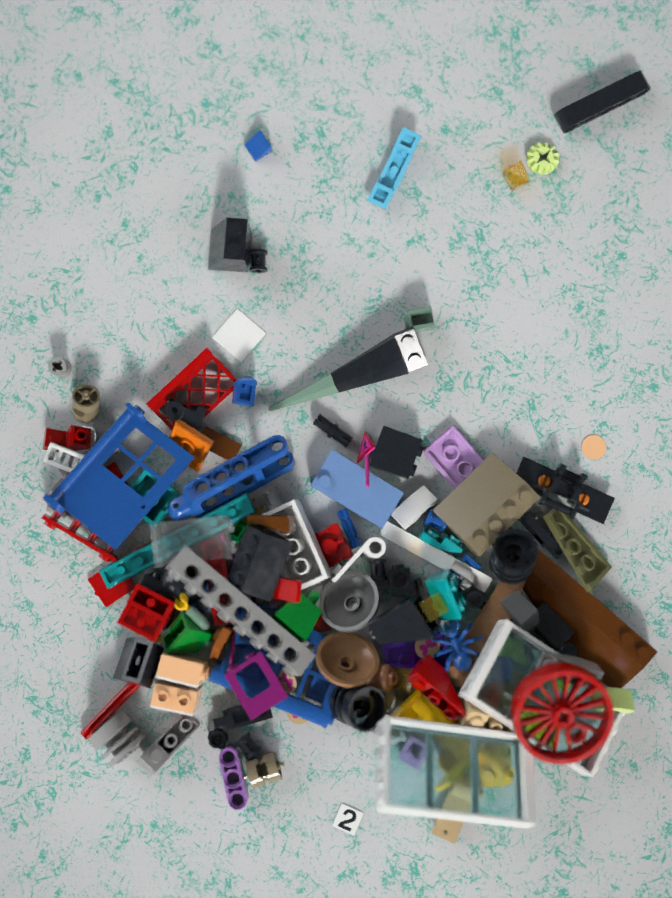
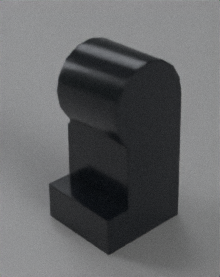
(176, 411)

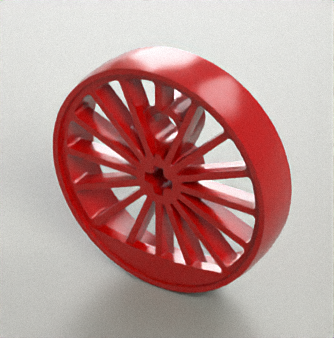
(569, 706)

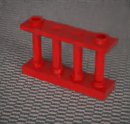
(53, 523)

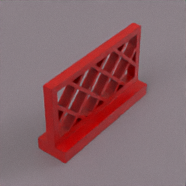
(183, 378)

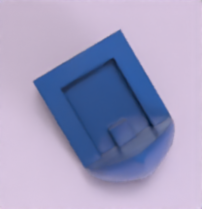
(244, 391)

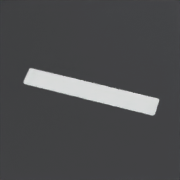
(430, 553)

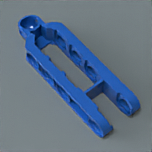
(261, 465)

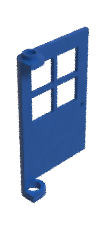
(104, 500)
(255, 682)

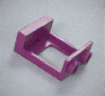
(264, 700)

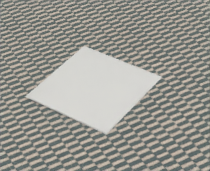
(239, 335)

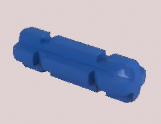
(349, 528)

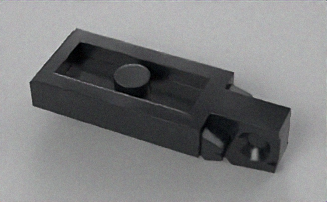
(541, 534)
(237, 717)

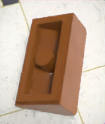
(222, 445)

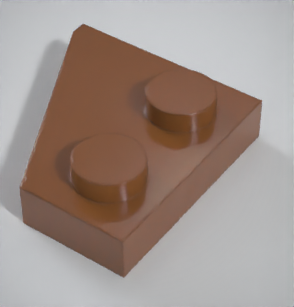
(221, 637)

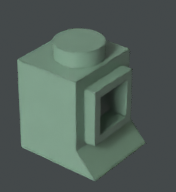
(425, 312)

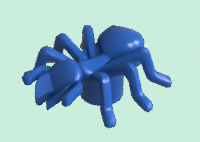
(458, 649)

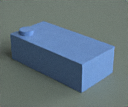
(345, 484)

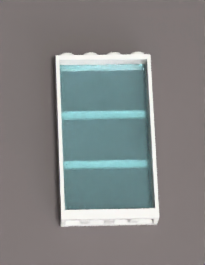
(498, 671)
(454, 773)

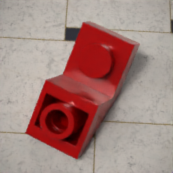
(75, 438)

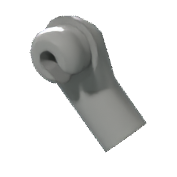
(465, 573)

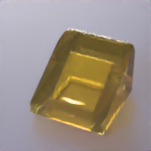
(402, 683)

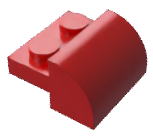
(146, 613)

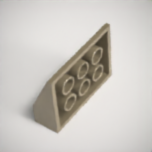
(486, 504)

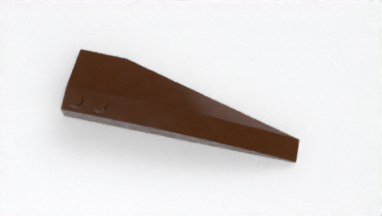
(597, 630)

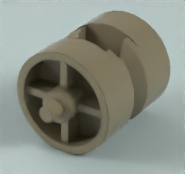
(86, 403)
(263, 770)

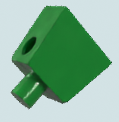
(299, 617)

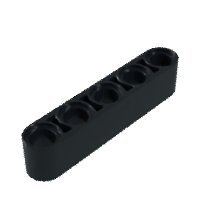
(602, 101)

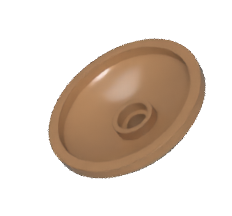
(351, 651)

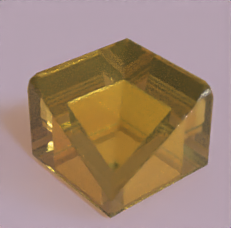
(516, 176)

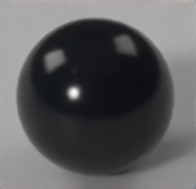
(172, 589)

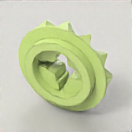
(542, 167)

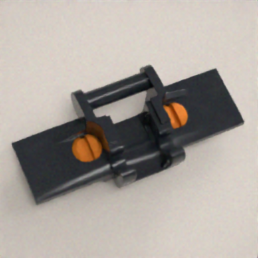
(568, 485)

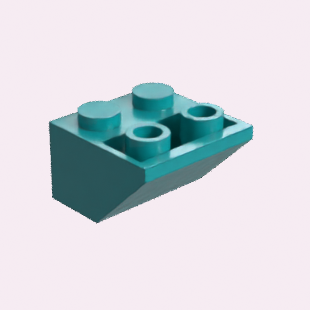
(446, 585)

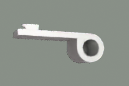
(372, 548)

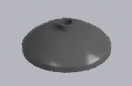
(339, 597)

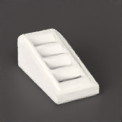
(62, 450)

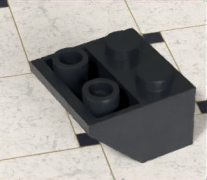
(138, 662)

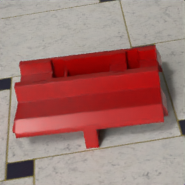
(333, 544)

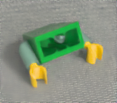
(188, 630)

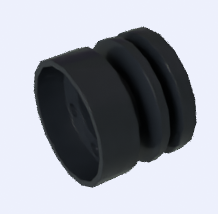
(514, 546)
(358, 706)

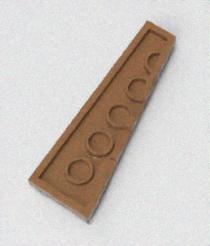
(483, 627)

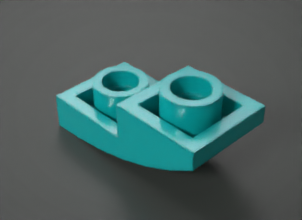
(446, 543)

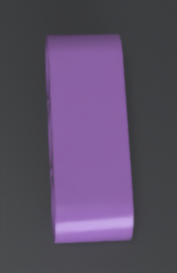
(233, 787)

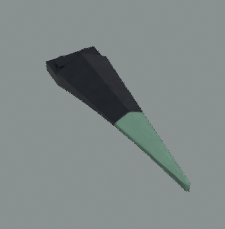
(384, 361)

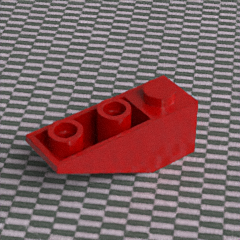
(435, 685)

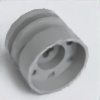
(116, 738)

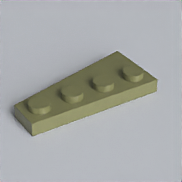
(581, 553)

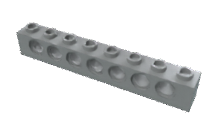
(301, 654)

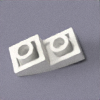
(414, 507)

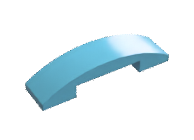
(394, 168)

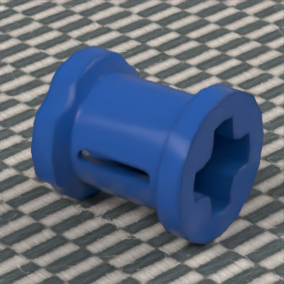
(434, 521)

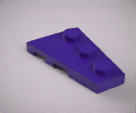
(404, 654)

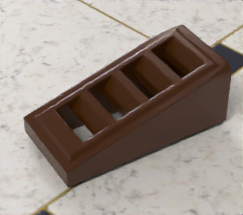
(280, 523)

